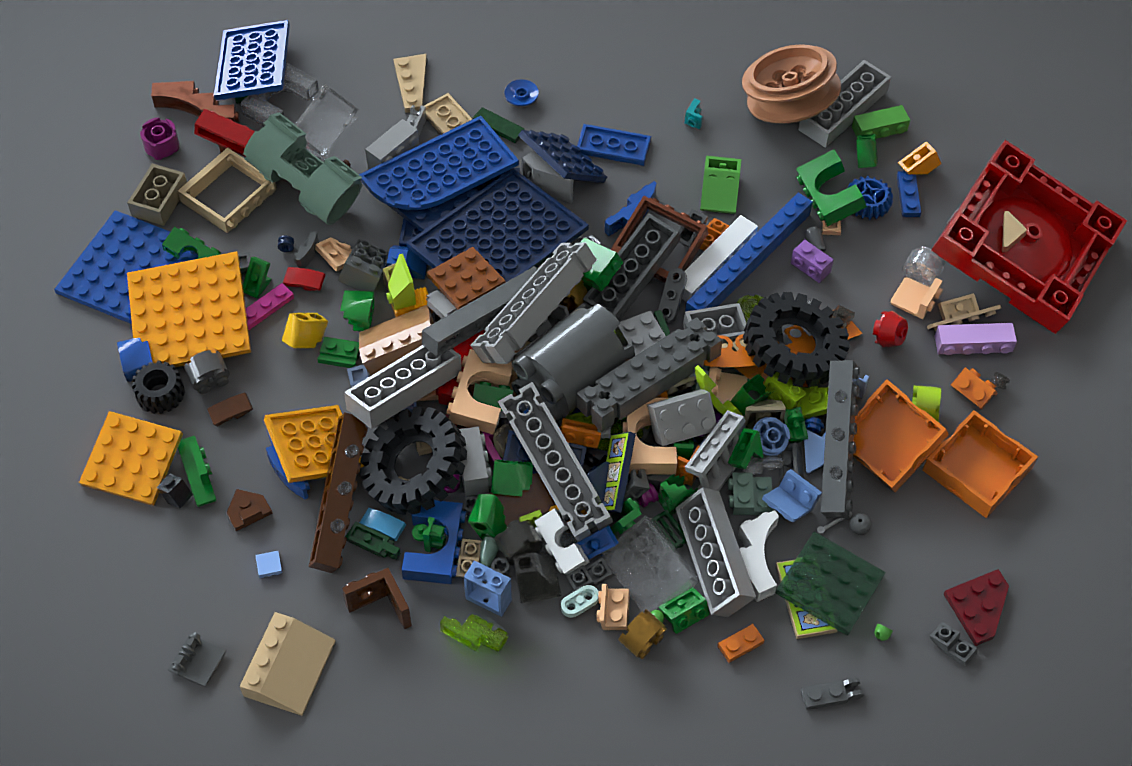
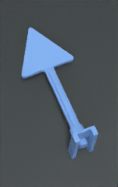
(815, 444)

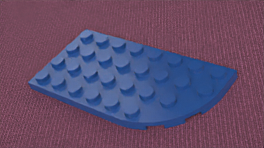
(441, 167)

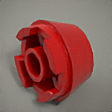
(890, 329)

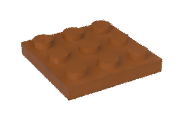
(465, 277)

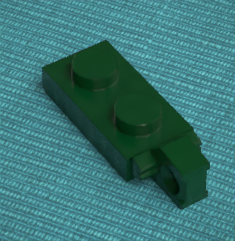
(372, 541)

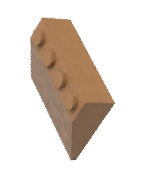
(393, 339)

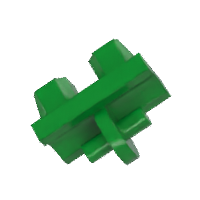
(795, 422)
(431, 535)

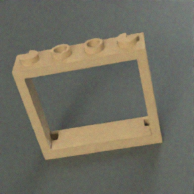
(212, 172)

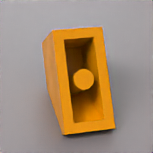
(921, 160)

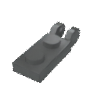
(830, 693)

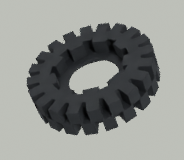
(784, 310)
(413, 427)

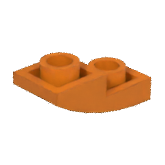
(715, 229)

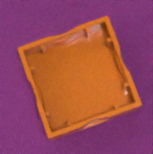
(895, 435)
(980, 464)

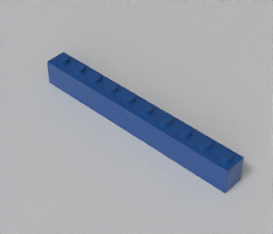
(751, 254)

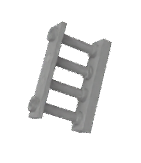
(712, 448)

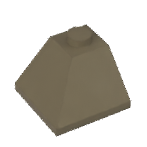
(764, 409)

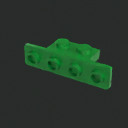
(197, 471)

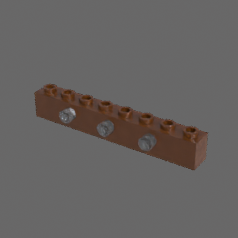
(337, 494)

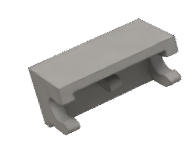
(417, 118)

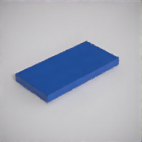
(614, 144)

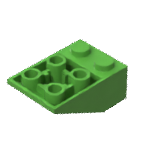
(720, 184)

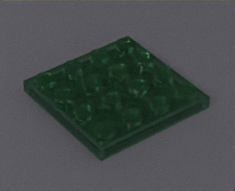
(830, 583)

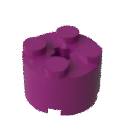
(159, 138)

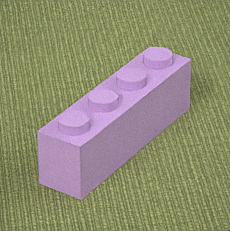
(975, 338)

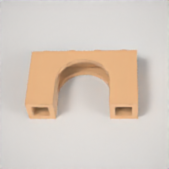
(465, 409)
(651, 459)

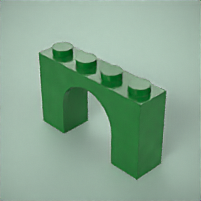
(830, 207)

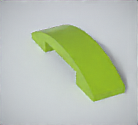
(707, 384)

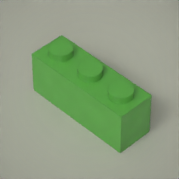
(882, 122)

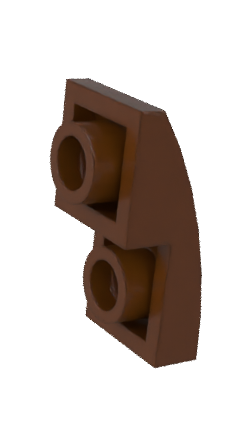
(231, 407)

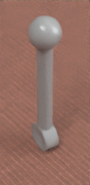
(821, 530)

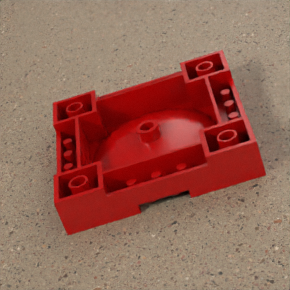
(1056, 256)

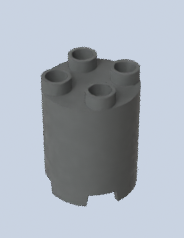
(571, 358)

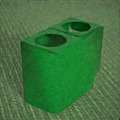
(867, 151)
(358, 308)
(743, 399)
(511, 477)
(673, 493)
(487, 516)

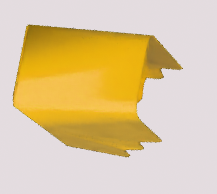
(304, 330)

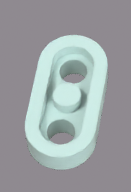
(578, 601)

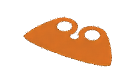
(732, 358)

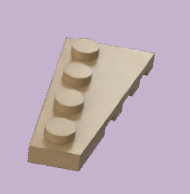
(411, 79)

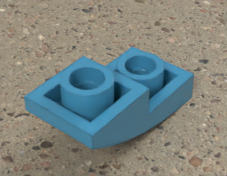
(383, 523)

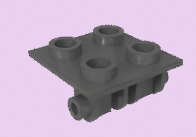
(197, 660)

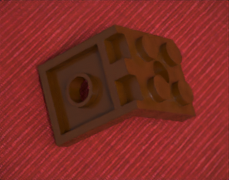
(375, 587)

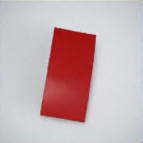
(306, 278)

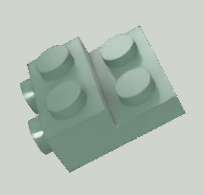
(748, 494)

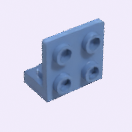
(793, 497)

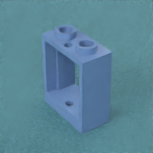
(496, 590)

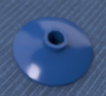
(521, 92)

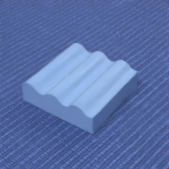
(268, 564)

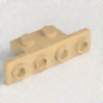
(961, 308)

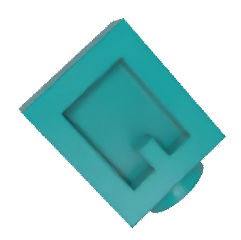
(693, 115)

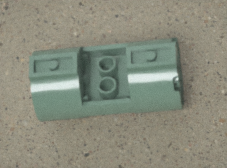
(281, 152)

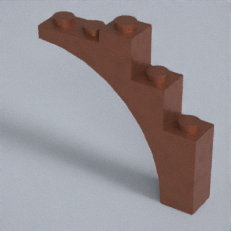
(187, 98)

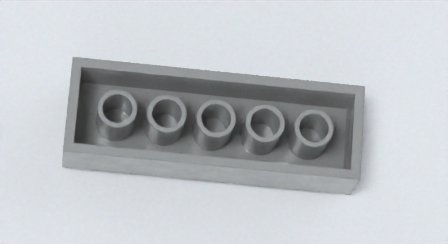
(857, 94)
(401, 384)
(715, 552)

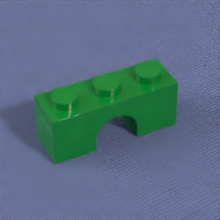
(179, 242)

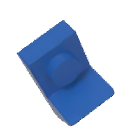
(598, 542)

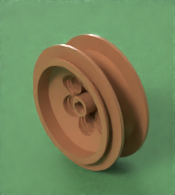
(791, 83)

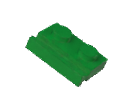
(339, 352)

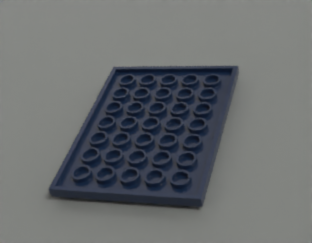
(506, 222)

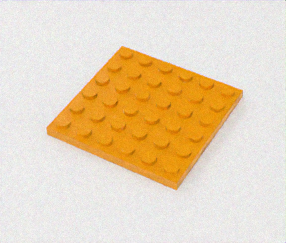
(190, 309)

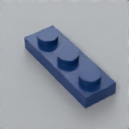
(908, 194)

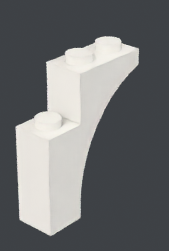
(754, 536)

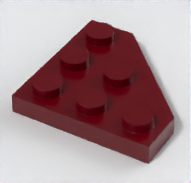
(979, 605)

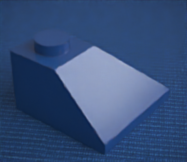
(416, 265)

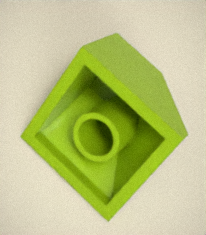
(401, 286)

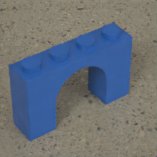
(438, 566)

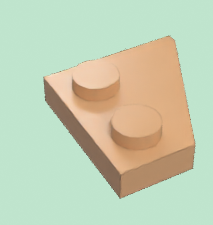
(334, 252)

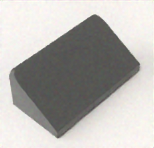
(792, 460)

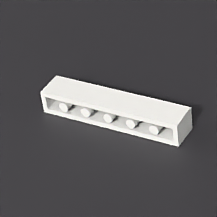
(718, 254)

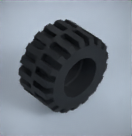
(155, 375)

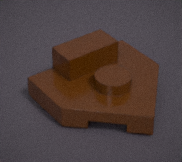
(247, 509)

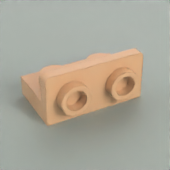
(614, 608)

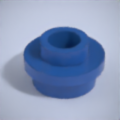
(814, 424)

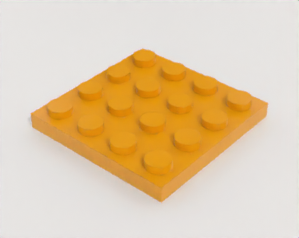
(304, 441)
(131, 458)

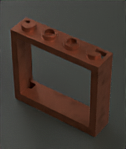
(669, 213)

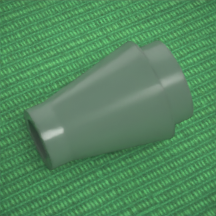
(488, 551)

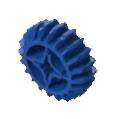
(873, 191)

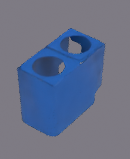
(133, 356)

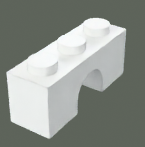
(551, 528)

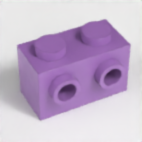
(811, 261)

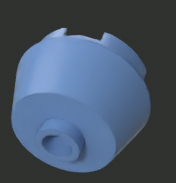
(773, 435)

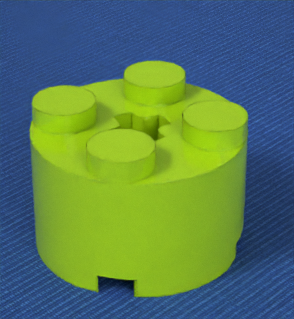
(927, 399)

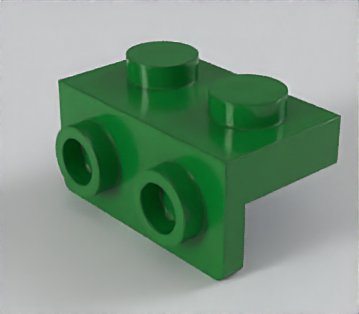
(629, 512)

